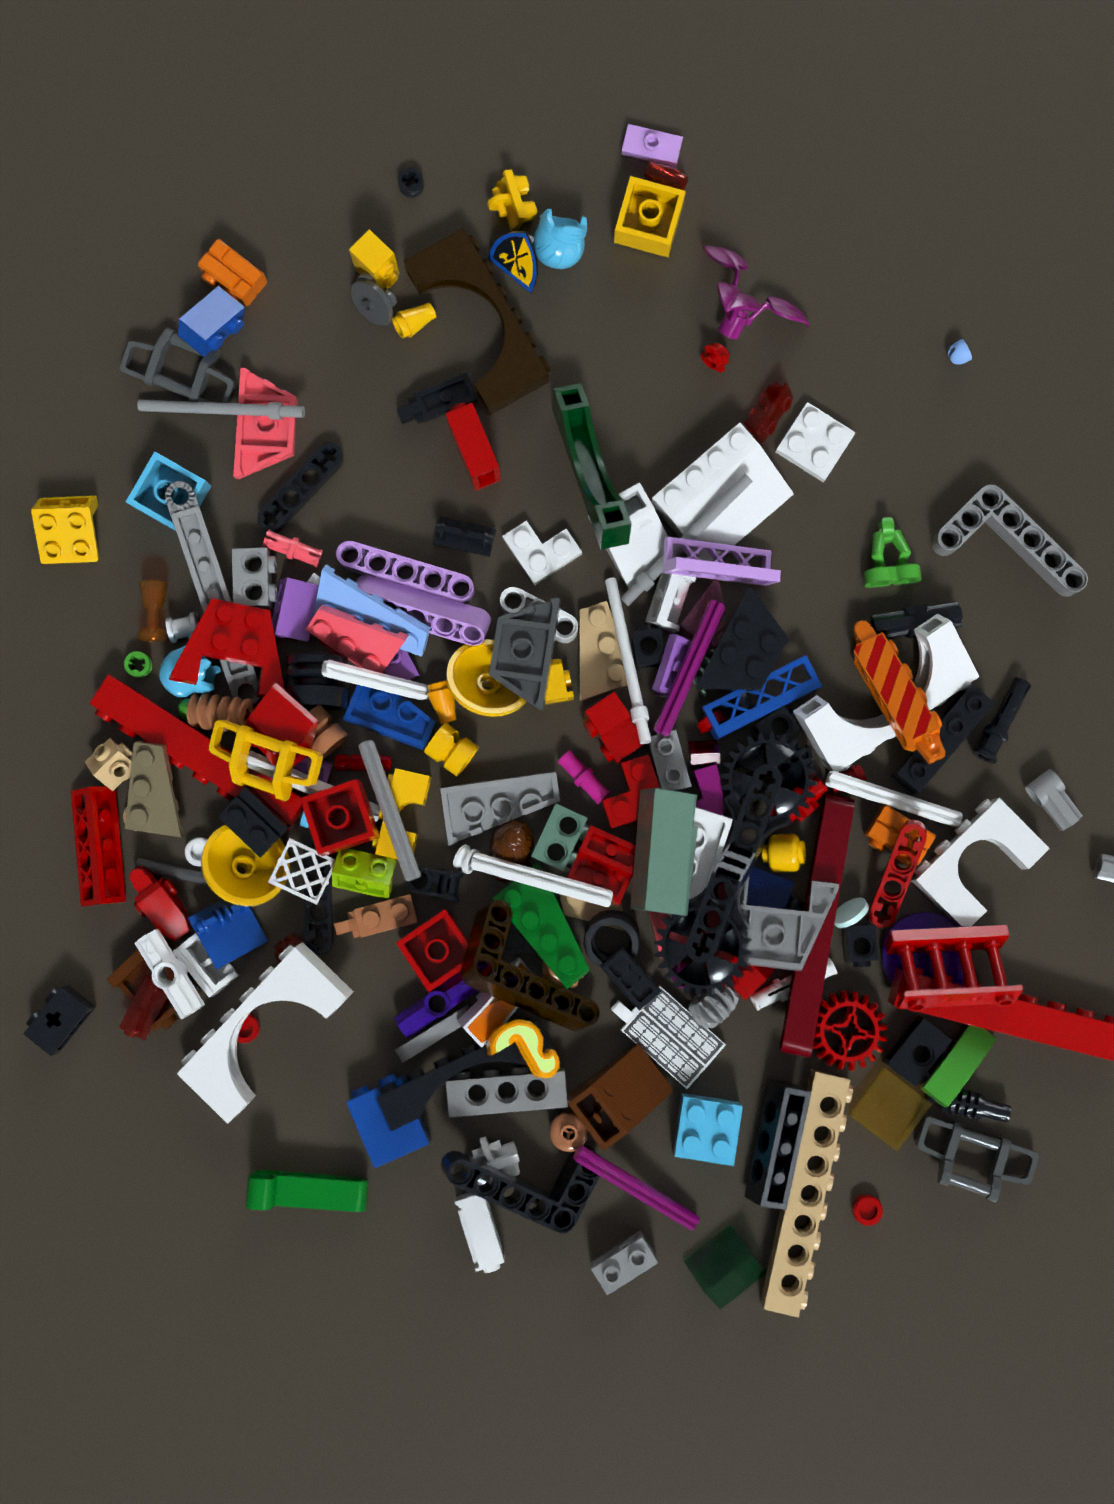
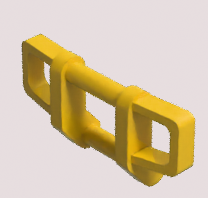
(282, 780)

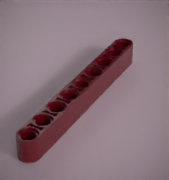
(808, 984)

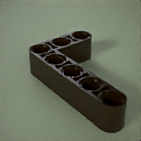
(518, 980)

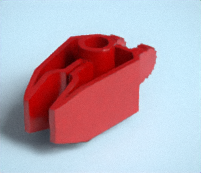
(160, 903)

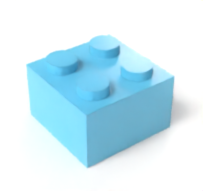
(151, 486)
(707, 1129)

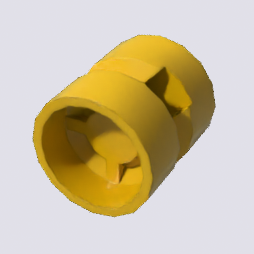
(451, 749)

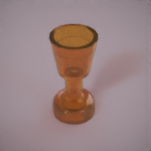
(153, 598)

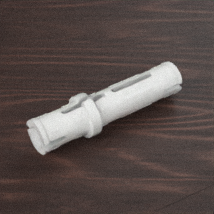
(761, 999)

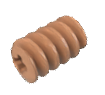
(206, 710)

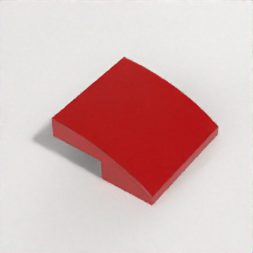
(605, 863)

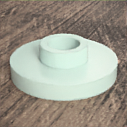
(851, 912)

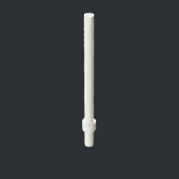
(639, 712)

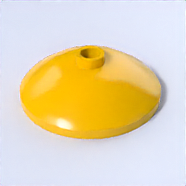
(468, 675)
(219, 865)

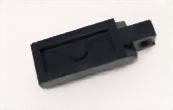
(437, 400)

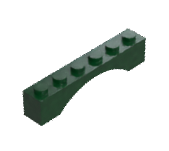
(601, 500)

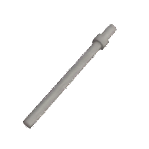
(273, 410)
(645, 580)

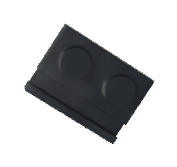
(254, 821)

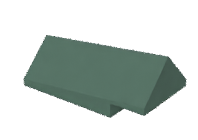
(664, 851)

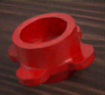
(715, 357)

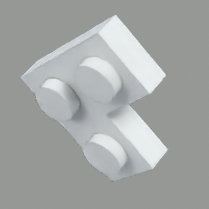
(537, 558)

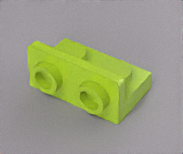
(363, 873)

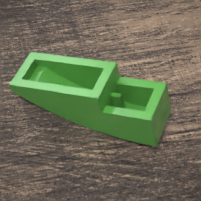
(958, 1065)

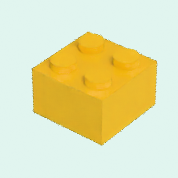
(649, 216)

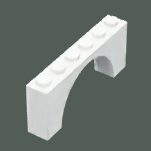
(941, 673)
(215, 1067)

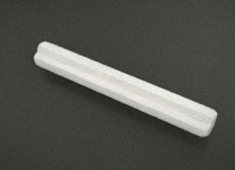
(374, 680)

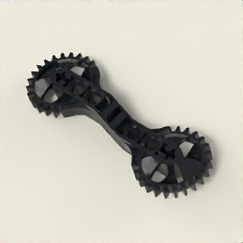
(736, 864)

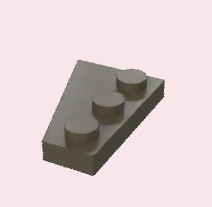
(151, 793)

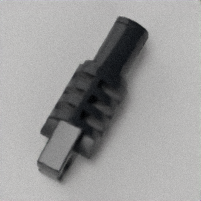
(975, 1106)

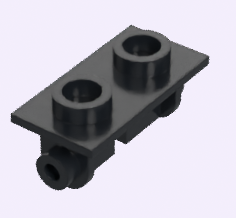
(464, 536)

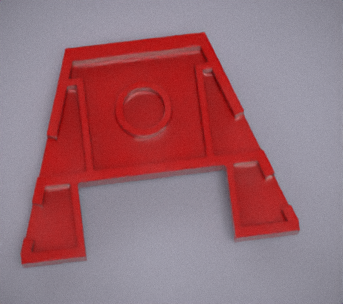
(234, 635)

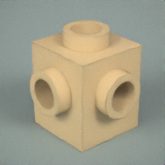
(111, 763)

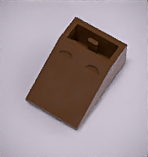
(619, 1096)

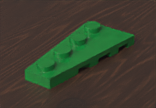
(545, 929)

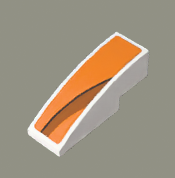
(488, 1012)

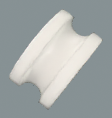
(463, 858)

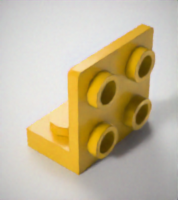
(65, 529)

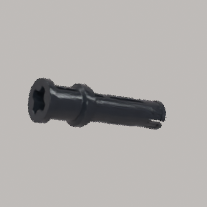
(996, 732)

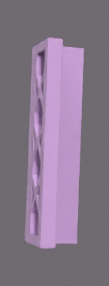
(717, 568)

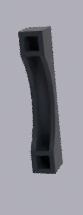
(406, 1101)

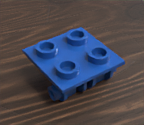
(227, 931)

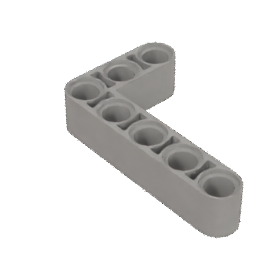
(1014, 538)

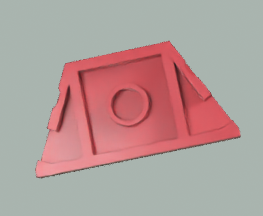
(260, 439)

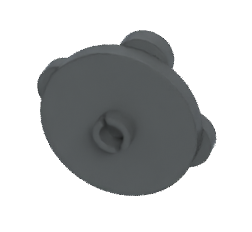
(372, 300)

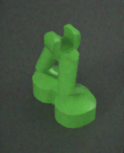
(900, 574)

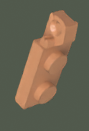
(379, 917)

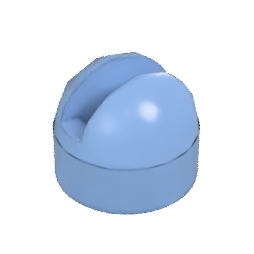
(959, 352)

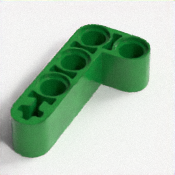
(305, 1190)

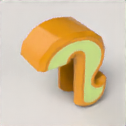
(530, 1044)

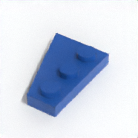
(389, 716)

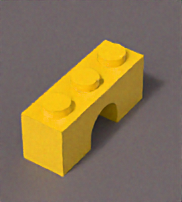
(406, 789)

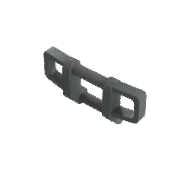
(152, 376)
(995, 1175)

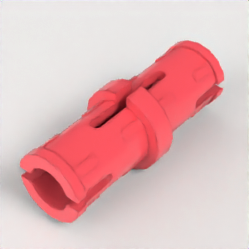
(292, 548)

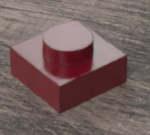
(703, 752)

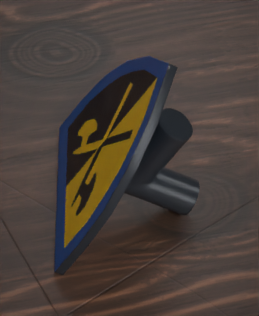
(516, 257)

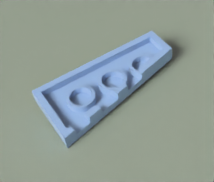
(347, 597)

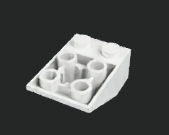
(646, 537)

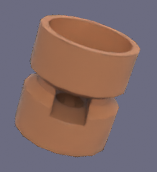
(328, 735)

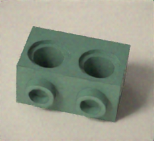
(553, 835)

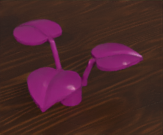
(738, 304)

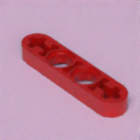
(898, 874)

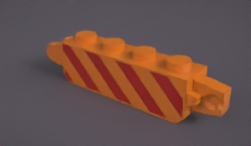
(896, 693)

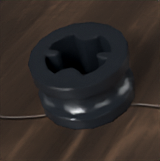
(415, 189)

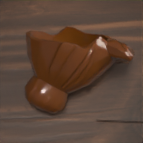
(512, 843)

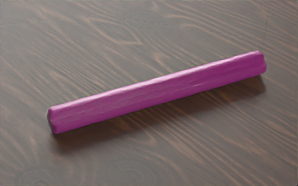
(689, 668)
(636, 1187)

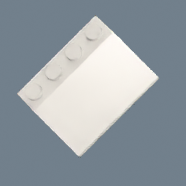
(710, 477)

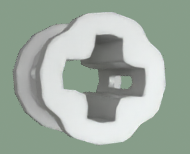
(181, 627)

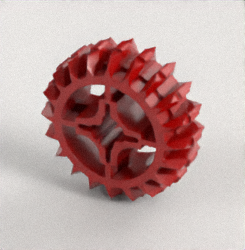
(846, 1043)

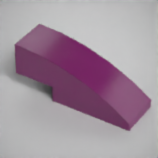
(709, 789)

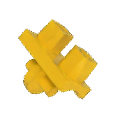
(508, 200)

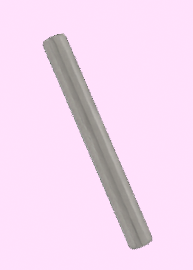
(389, 810)

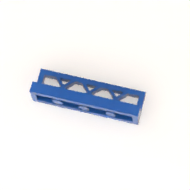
(761, 710)

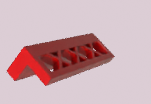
(101, 846)

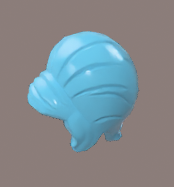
(559, 240)
(205, 678)

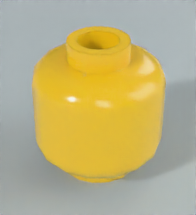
(784, 853)

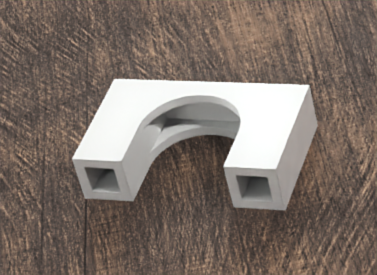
(940, 876)

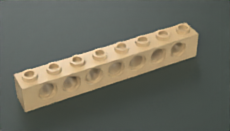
(794, 1298)

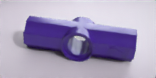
(422, 1014)

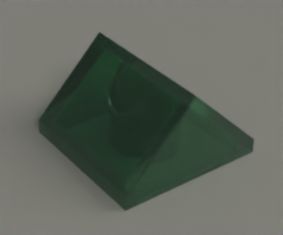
(724, 1267)

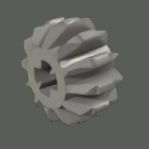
(712, 1010)

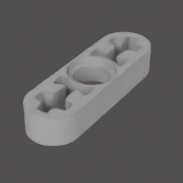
(430, 1035)

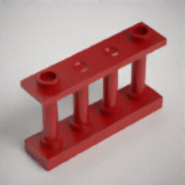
(962, 941)

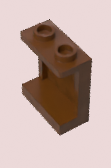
(129, 978)

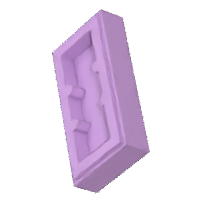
(652, 145)

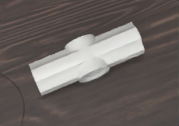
(159, 957)

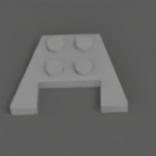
(782, 935)

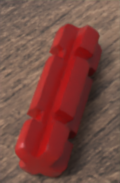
(356, 763)

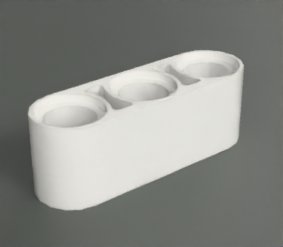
(528, 600)

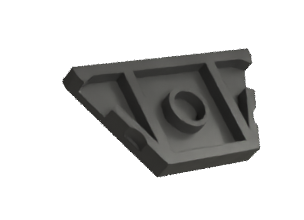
(525, 650)

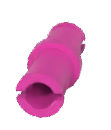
(583, 777)

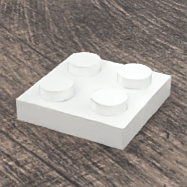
(815, 442)

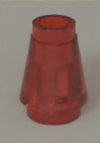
(666, 175)

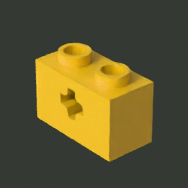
(377, 259)

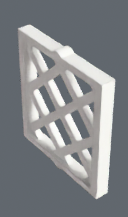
(281, 861)

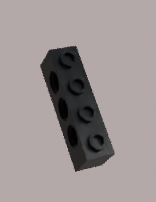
(957, 724)
(777, 1145)

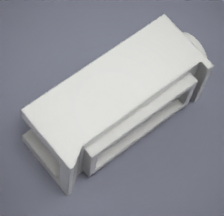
(480, 1232)

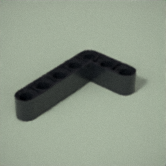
(525, 1193)

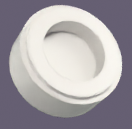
(194, 850)

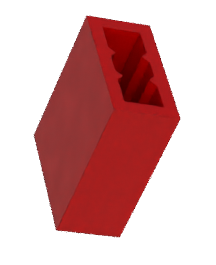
(473, 445)

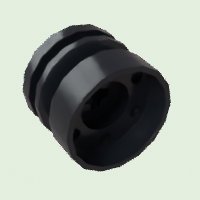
(314, 687)

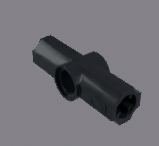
(905, 621)

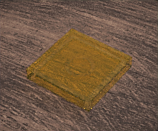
(890, 1109)

